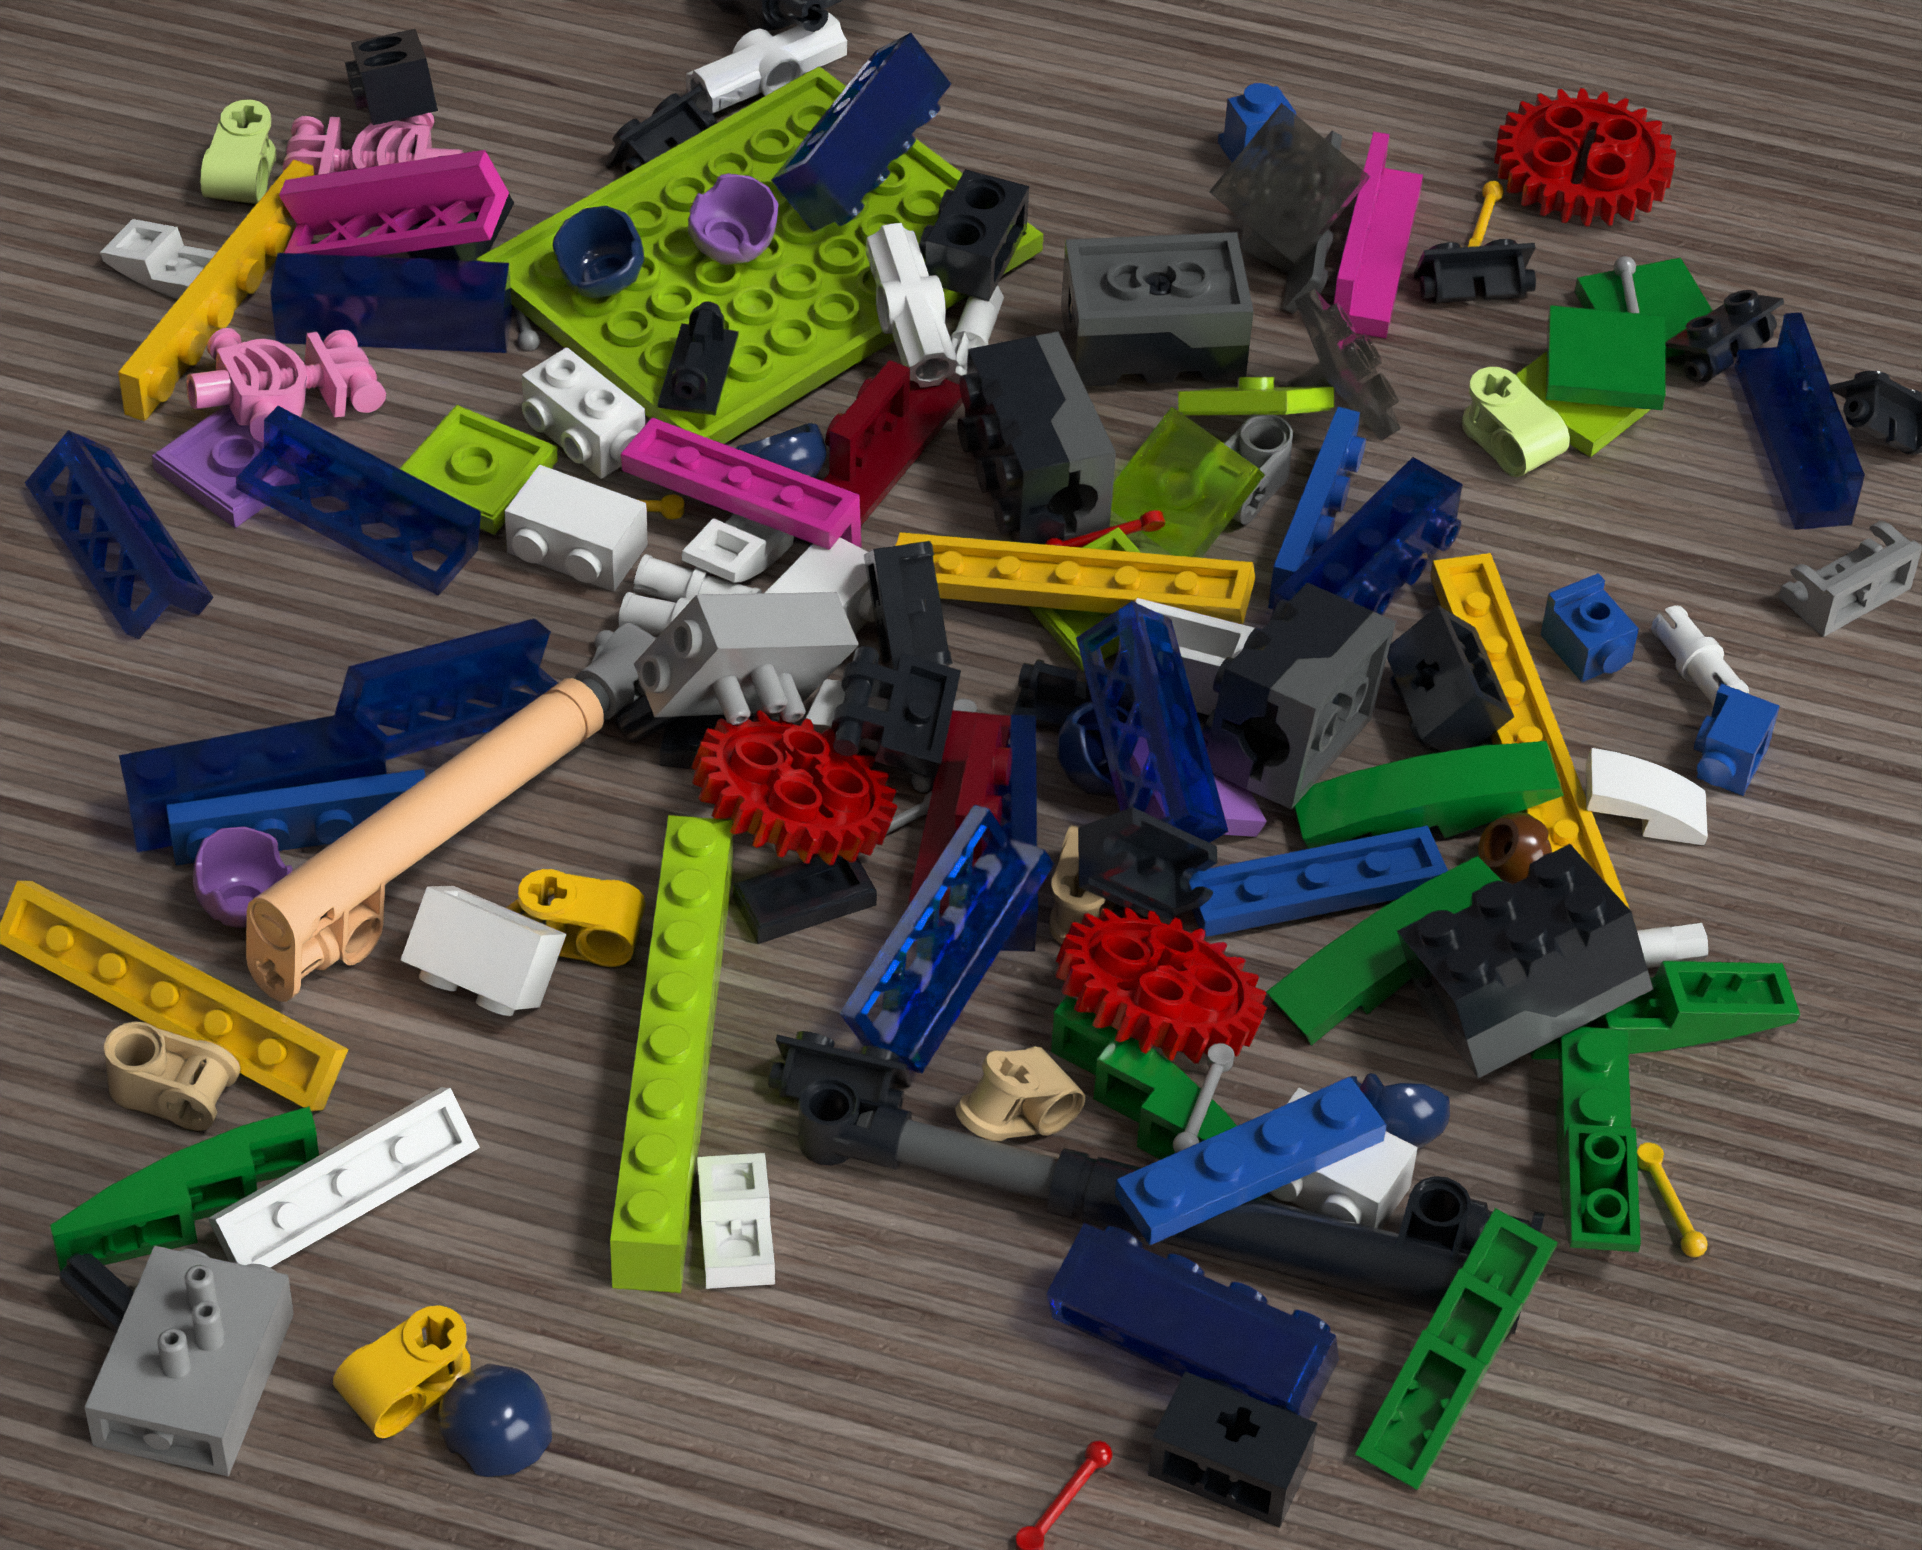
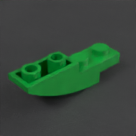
(1597, 1141)

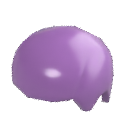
(733, 219)
(235, 869)

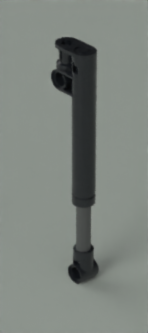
(1261, 1233)

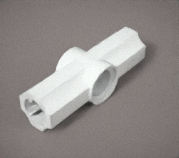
(765, 64)
(911, 304)

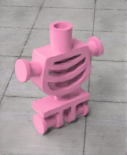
(374, 145)
(266, 374)

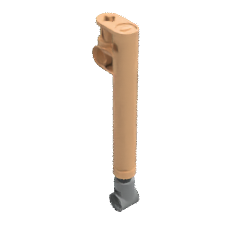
(337, 897)

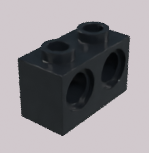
(391, 77)
(975, 233)

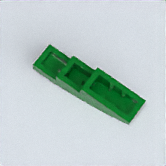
(1440, 789)
(1368, 959)
(1698, 1006)
(1134, 1082)
(191, 1184)
(1456, 1349)

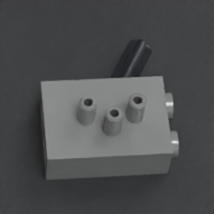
(739, 658)
(184, 1354)

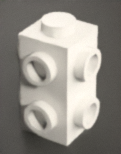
(581, 411)

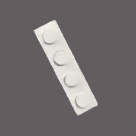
(345, 1181)

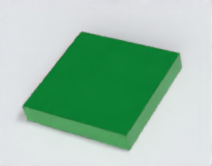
(1660, 289)
(1605, 358)

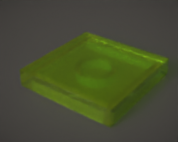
(1187, 478)

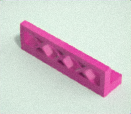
(396, 200)
(1377, 242)
(743, 484)

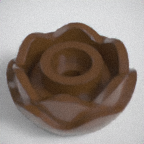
(1512, 844)

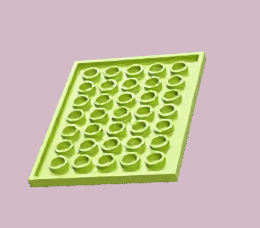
(798, 306)

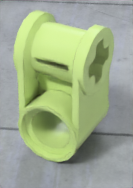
(239, 154)
(1512, 422)

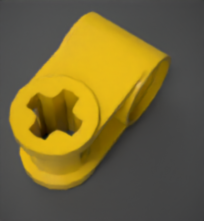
(594, 913)
(403, 1374)

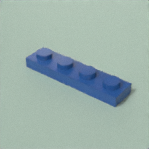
(1324, 492)
(291, 815)
(1316, 880)
(1249, 1160)

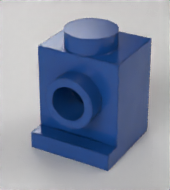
(1247, 115)
(1588, 629)
(1734, 739)

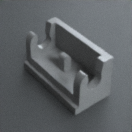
(1853, 582)

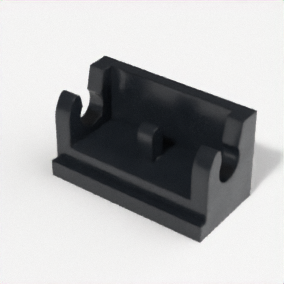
(907, 603)
(1143, 863)

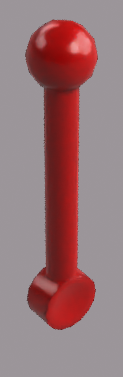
(1148, 522)
(1097, 1455)

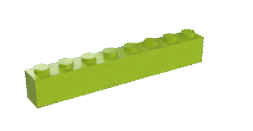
(672, 1057)

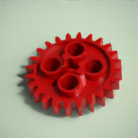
(1624, 166)
(793, 788)
(1160, 984)

